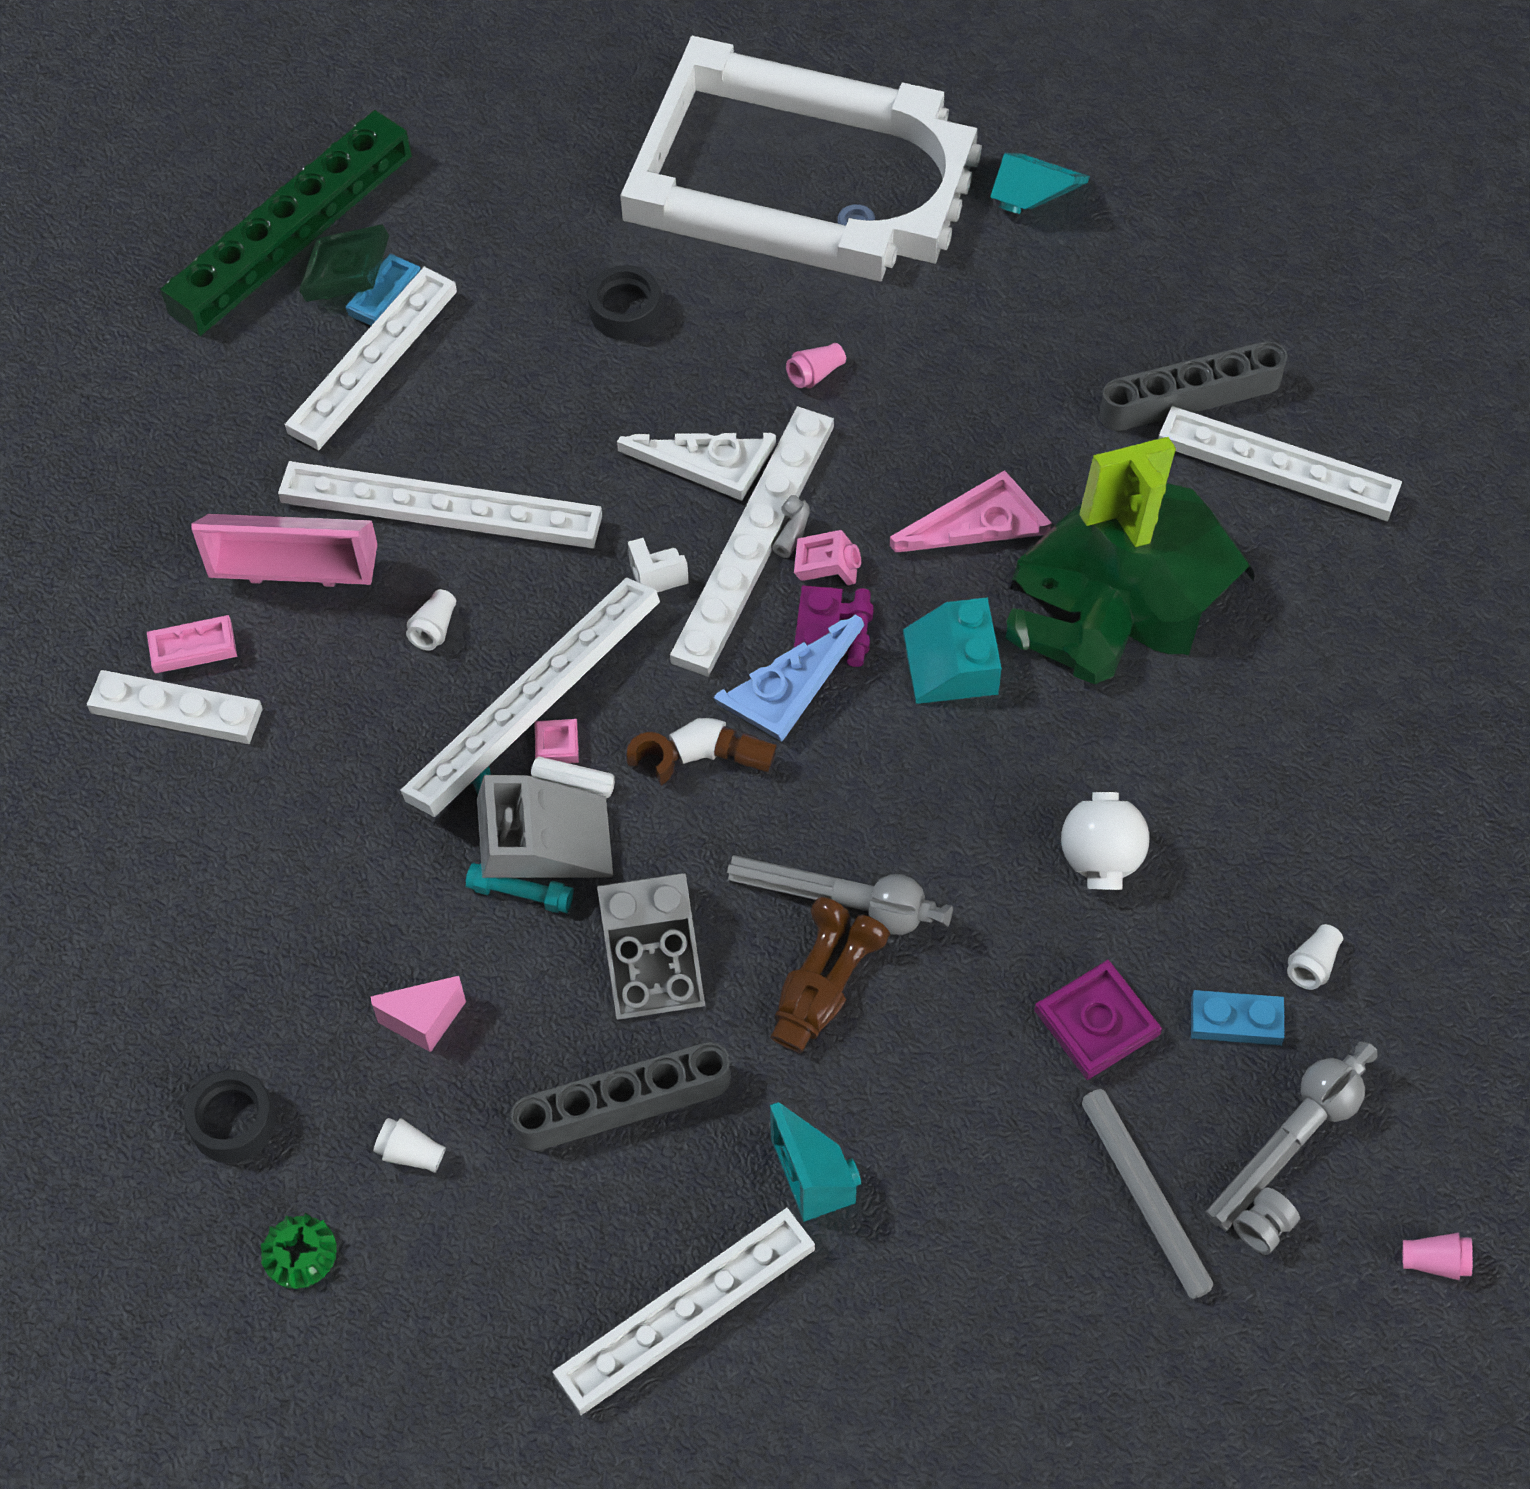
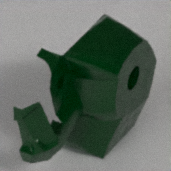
(1124, 589)

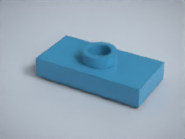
(390, 282)

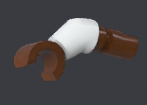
(700, 740)

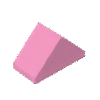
(421, 1011)

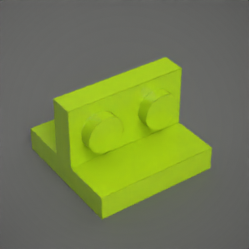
(1129, 487)

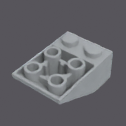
(541, 830)
(651, 946)

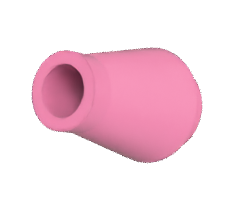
(812, 365)
(1439, 1255)

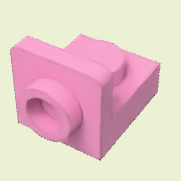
(827, 556)

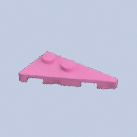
(984, 514)

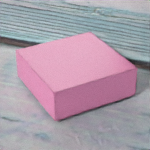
(557, 740)

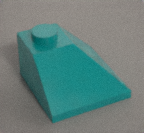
(1032, 182)
(812, 1165)

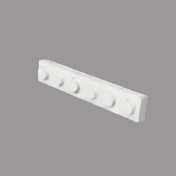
(370, 358)
(1281, 463)
(683, 1311)

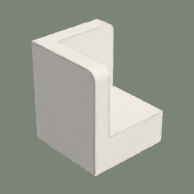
(657, 570)

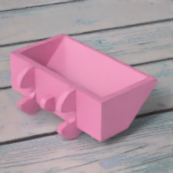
(286, 548)

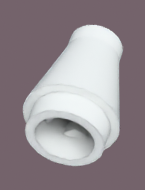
(430, 623)
(1314, 959)
(408, 1146)

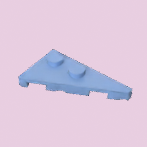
(784, 689)

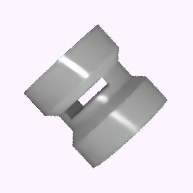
(1266, 1221)

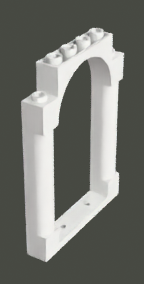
(854, 249)

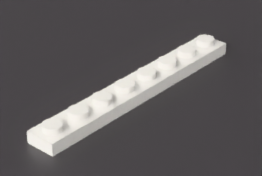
(441, 504)
(751, 543)
(529, 697)

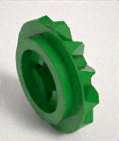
(310, 1266)

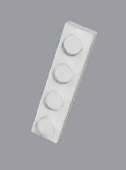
(175, 706)

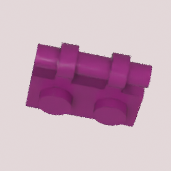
(823, 608)

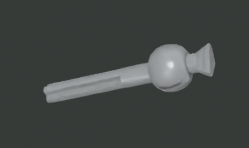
(893, 901)
(1329, 1092)

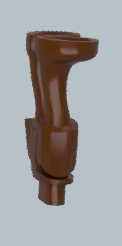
(807, 997)

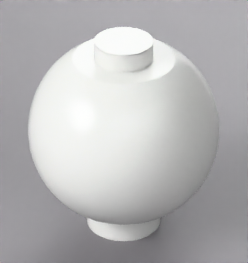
(1105, 840)

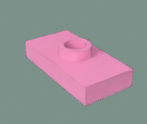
(191, 644)

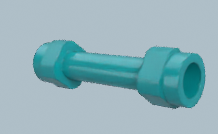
(555, 896)

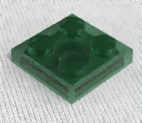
(344, 263)

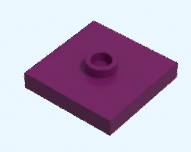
(1097, 1019)

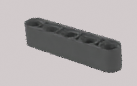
(1192, 385)
(608, 1114)

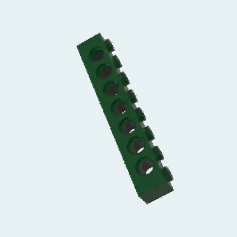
(286, 223)

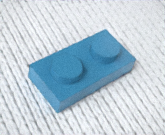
(1237, 1017)

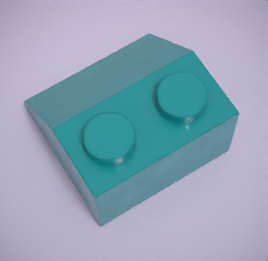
(953, 652)

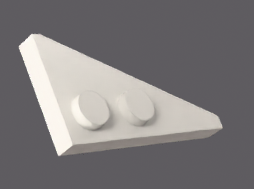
(710, 460)

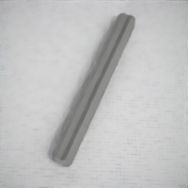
(1147, 1194)

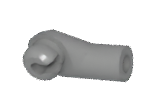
(795, 527)

